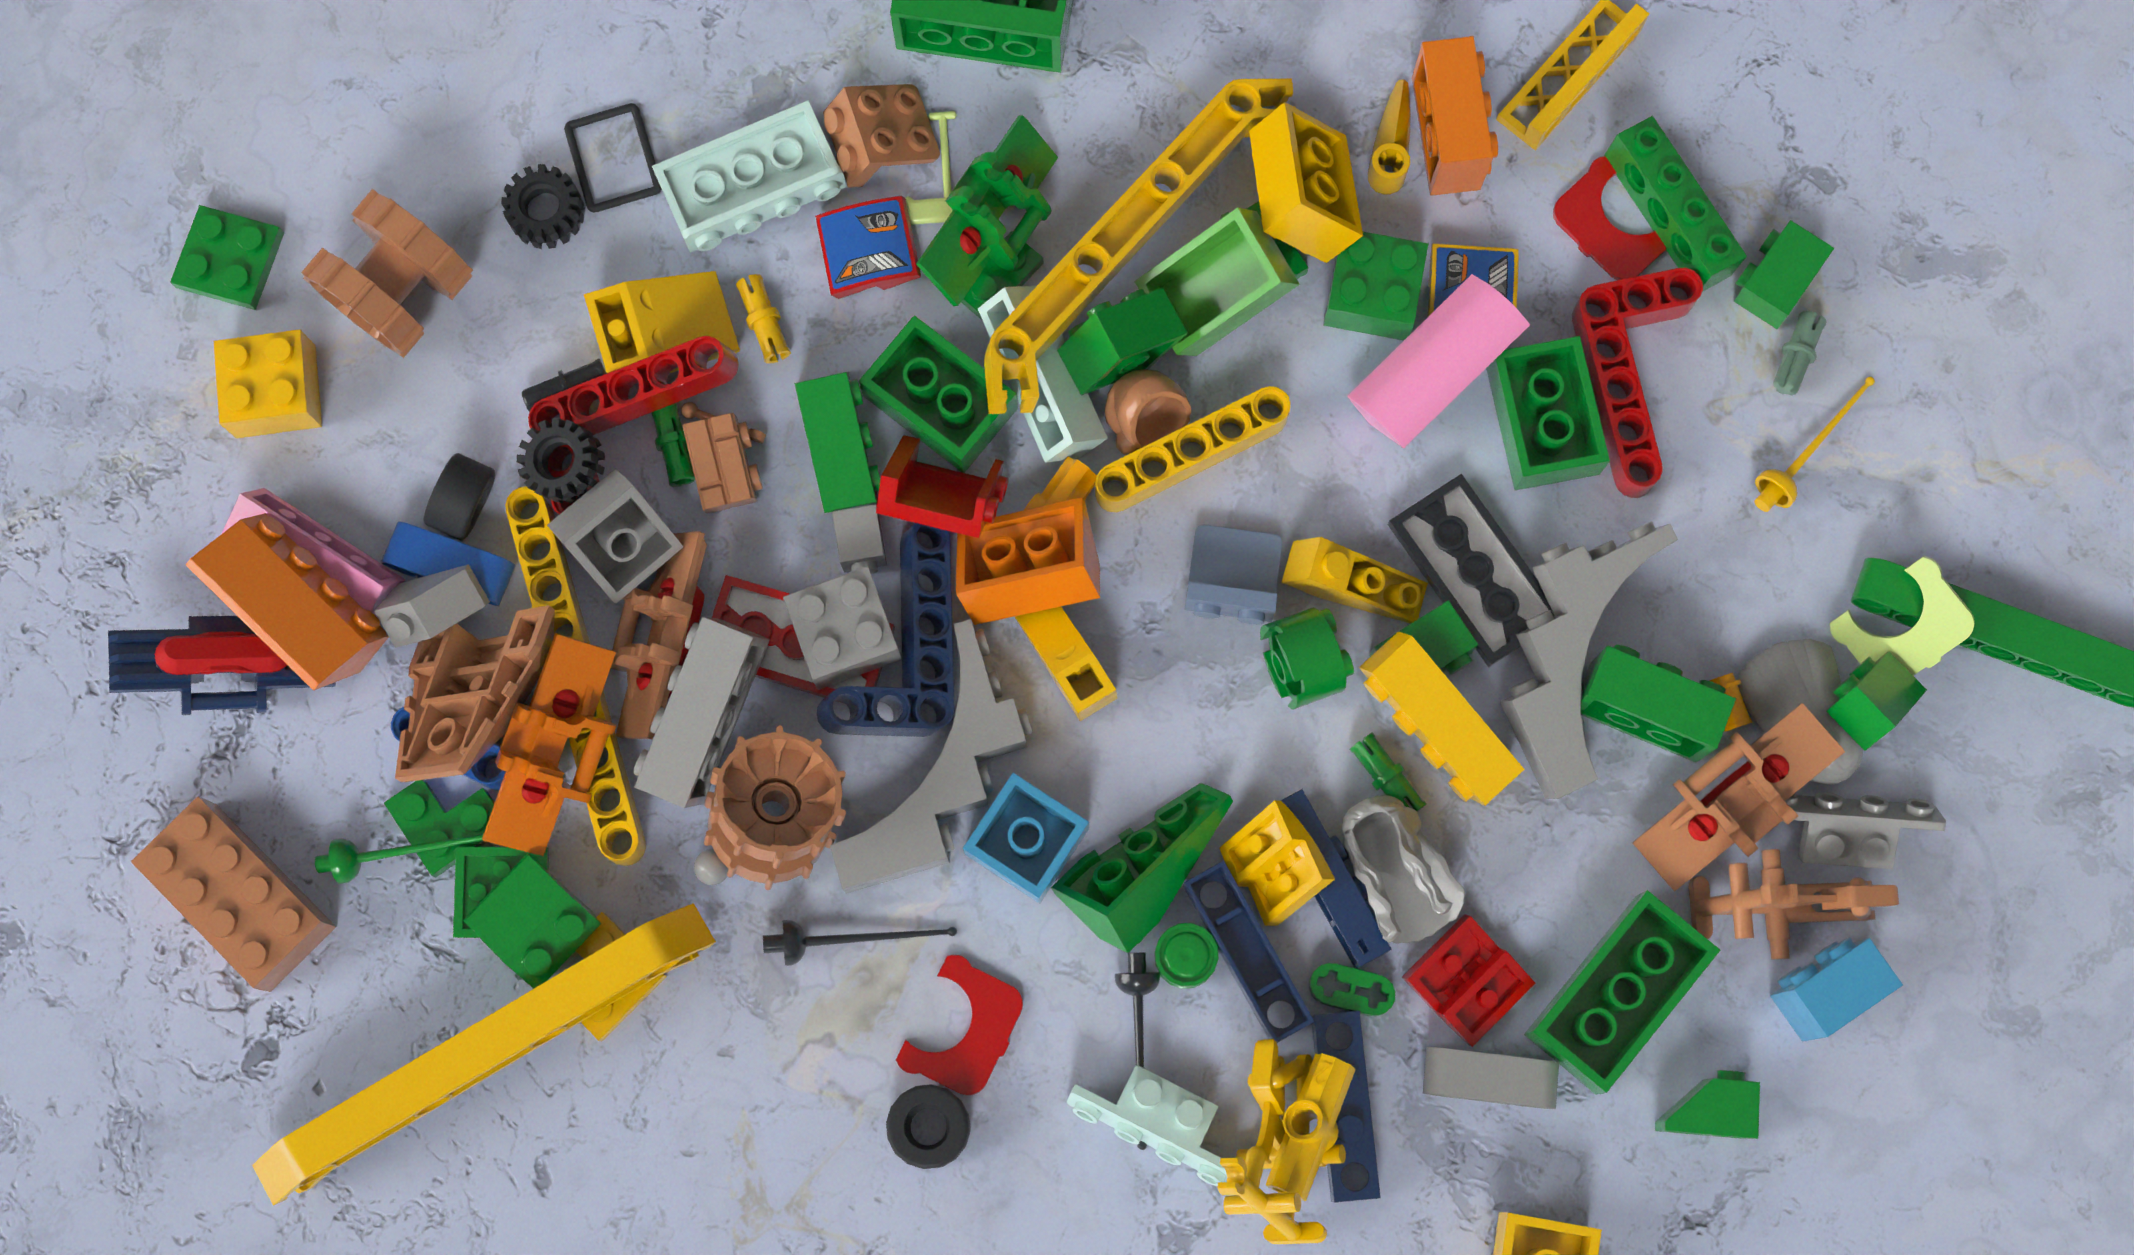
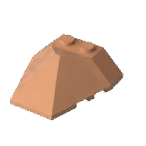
(469, 693)

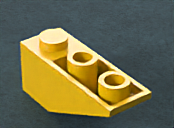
(1353, 579)
(1068, 660)

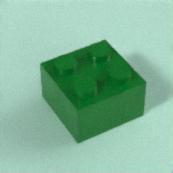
(1377, 286)
(1121, 339)

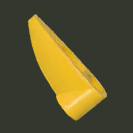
(1392, 143)

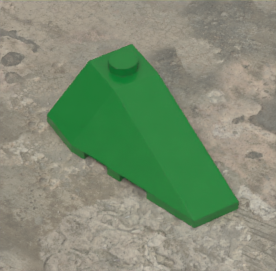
(1135, 881)

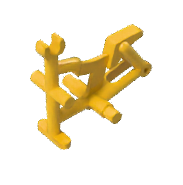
(1245, 1170)

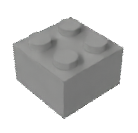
(615, 535)
(842, 628)

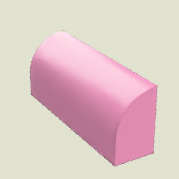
(1438, 360)
(361, 574)

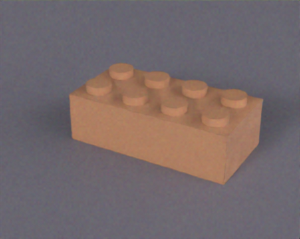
(233, 894)

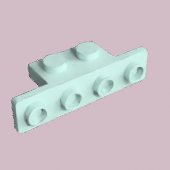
(1160, 1116)

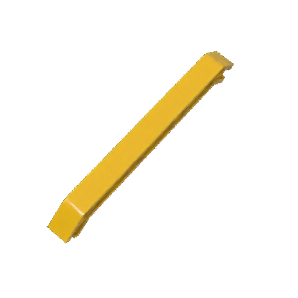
(1122, 234)
(480, 1051)

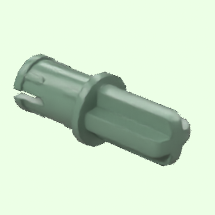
(1799, 353)

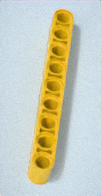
(538, 576)

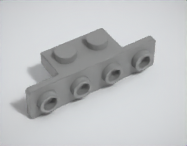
(1858, 830)

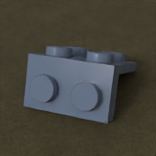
(1234, 574)

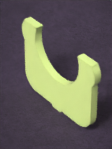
(1940, 628)

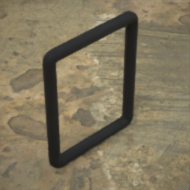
(569, 126)

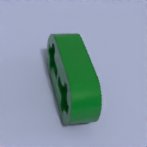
(1354, 978)

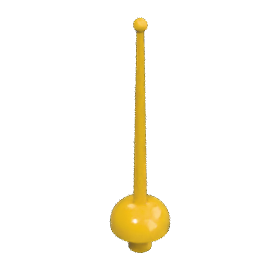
(1778, 486)

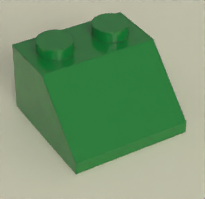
(532, 921)

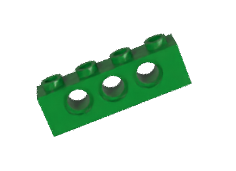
(1674, 203)

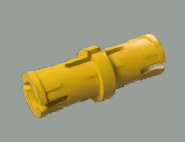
(763, 318)

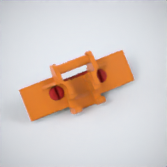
(535, 741)

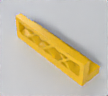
(1583, 76)

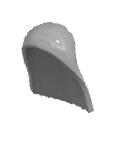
(1795, 675)

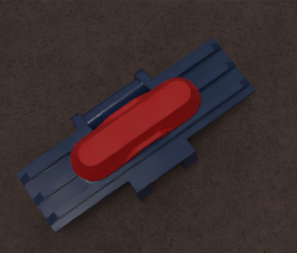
(180, 657)

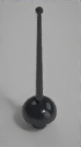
(794, 942)
(1138, 983)

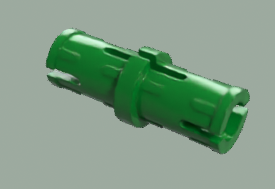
(673, 446)
(1385, 773)

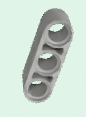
(1491, 1078)

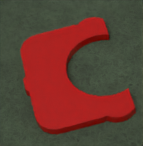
(1583, 219)
(973, 1059)

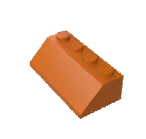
(289, 601)

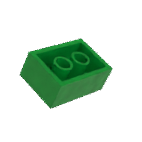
(935, 394)
(1547, 413)
(1655, 703)

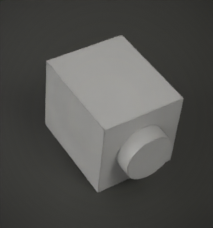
(859, 538)

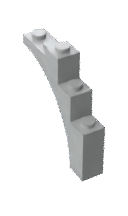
(1548, 712)
(911, 836)

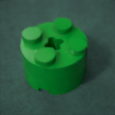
(1306, 657)

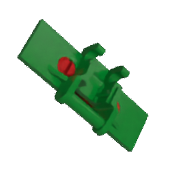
(978, 200)

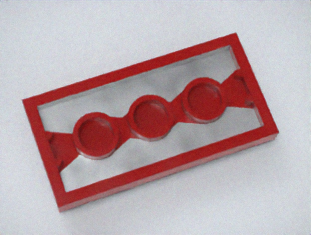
(766, 614)

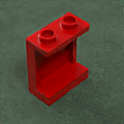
(937, 494)

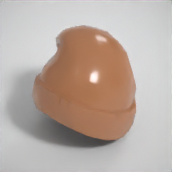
(1145, 408)

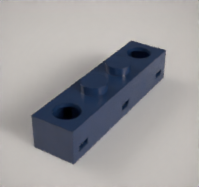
(1345, 896)
(1248, 952)
(1355, 1114)

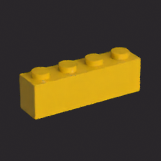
(1440, 718)

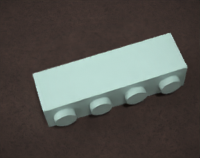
(1062, 418)

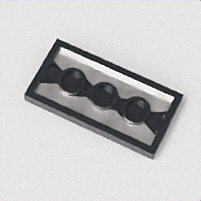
(1471, 566)

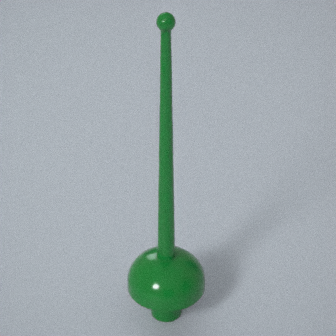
(345, 859)

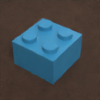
(1026, 838)
(1836, 989)

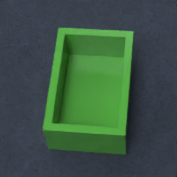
(1221, 279)

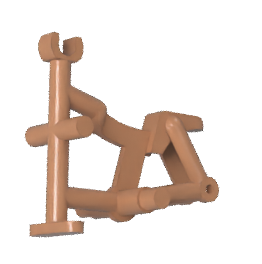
(1783, 902)

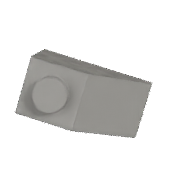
(430, 605)

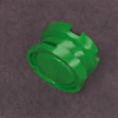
(1186, 955)

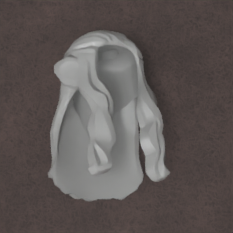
(1401, 870)

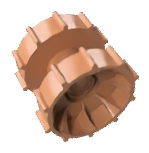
(399, 260)
(780, 770)

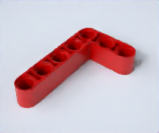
(1622, 370)
(653, 393)

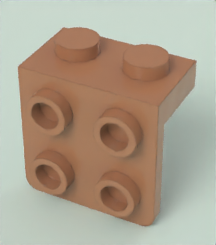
(879, 129)

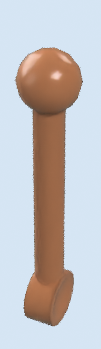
(690, 410)

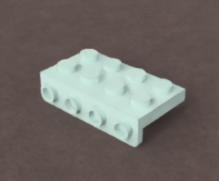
(749, 177)

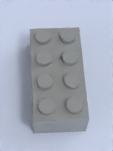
(700, 711)

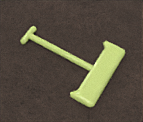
(936, 209)

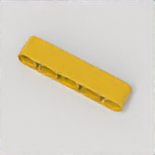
(1204, 432)

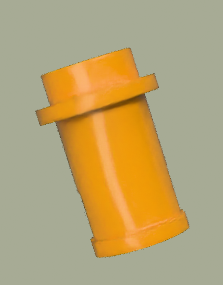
(1739, 714)

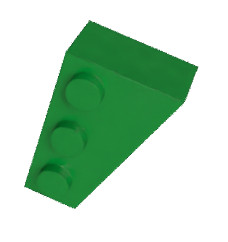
(838, 441)

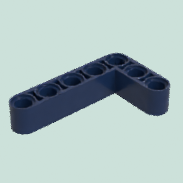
(916, 646)

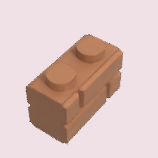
(721, 462)

